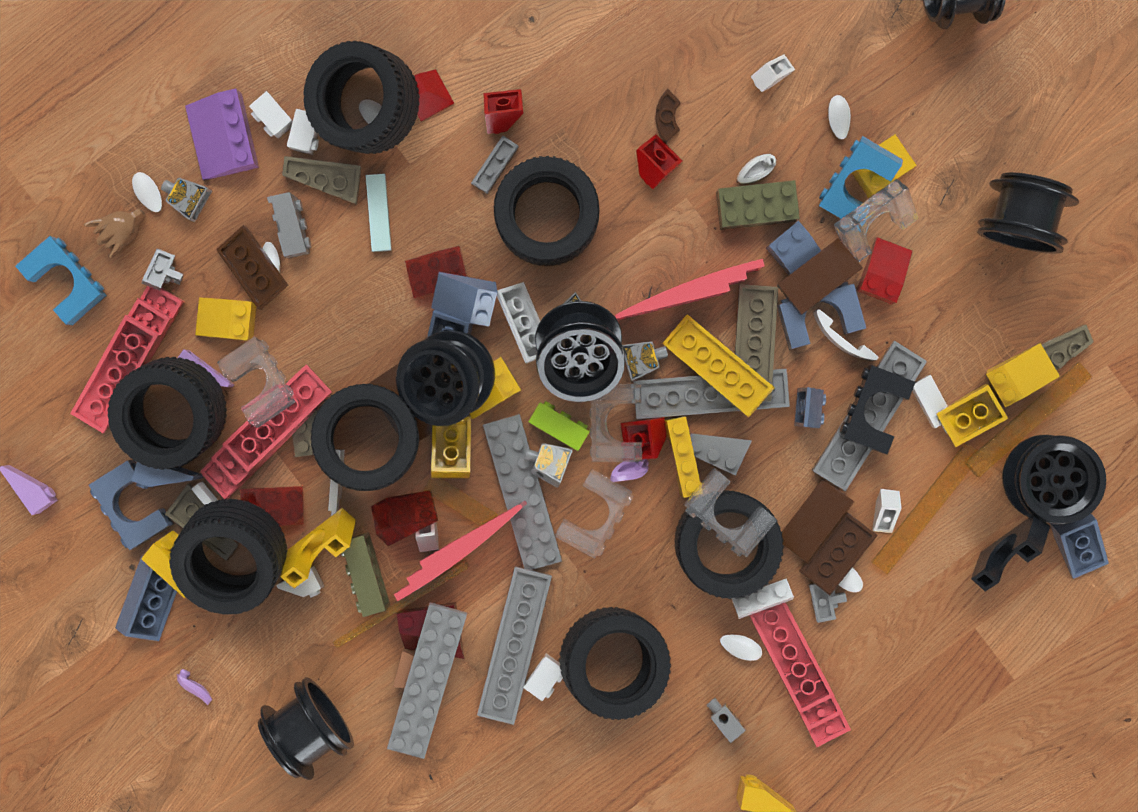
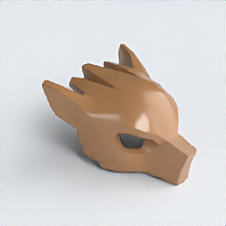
(117, 229)

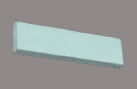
(378, 212)

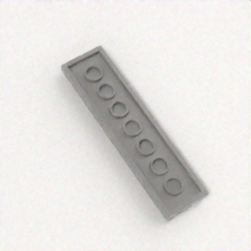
(696, 396)
(844, 458)
(532, 523)
(514, 645)
(427, 680)

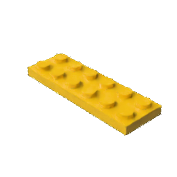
(718, 365)

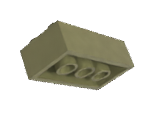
(757, 205)
(366, 576)

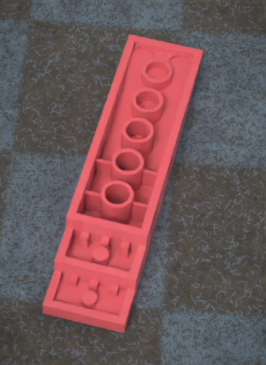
(695, 290)
(128, 350)
(252, 446)
(449, 555)
(800, 673)

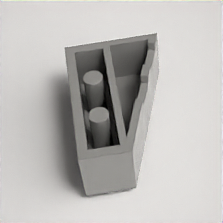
(290, 225)
(720, 451)

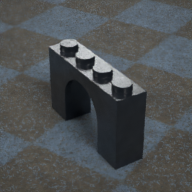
(856, 427)
(1025, 540)

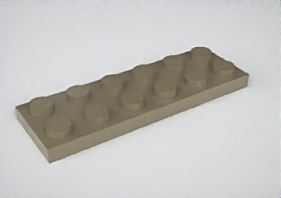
(757, 329)

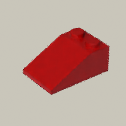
(885, 271)

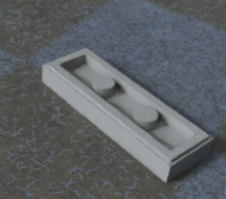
(495, 164)

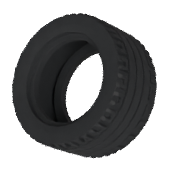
(325, 88)
(540, 171)
(335, 408)
(137, 436)
(741, 583)
(215, 589)
(642, 691)

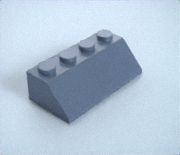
(146, 605)

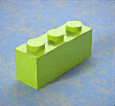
(559, 425)

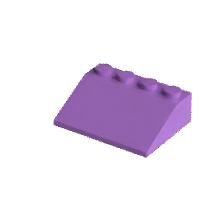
(221, 134)

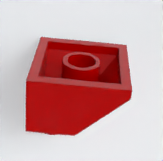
(433, 94)
(502, 110)
(656, 161)
(649, 432)

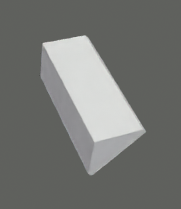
(521, 318)

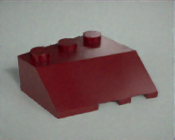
(411, 623)

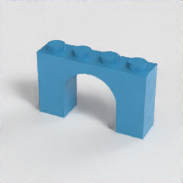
(864, 156)
(85, 292)

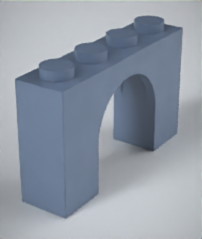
(845, 302)
(107, 492)

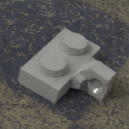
(161, 271)
(825, 604)

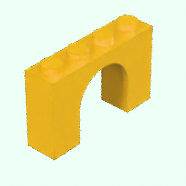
(680, 440)
(332, 534)

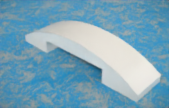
(825, 321)

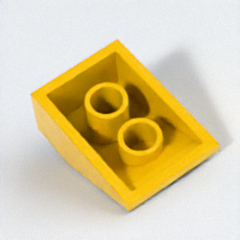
(871, 181)
(225, 319)
(1022, 374)
(503, 388)
(972, 415)
(451, 450)
(158, 558)
(758, 797)

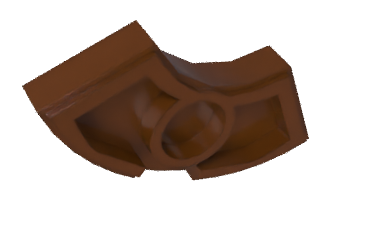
(665, 116)

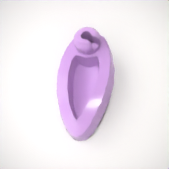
(629, 470)
(193, 687)

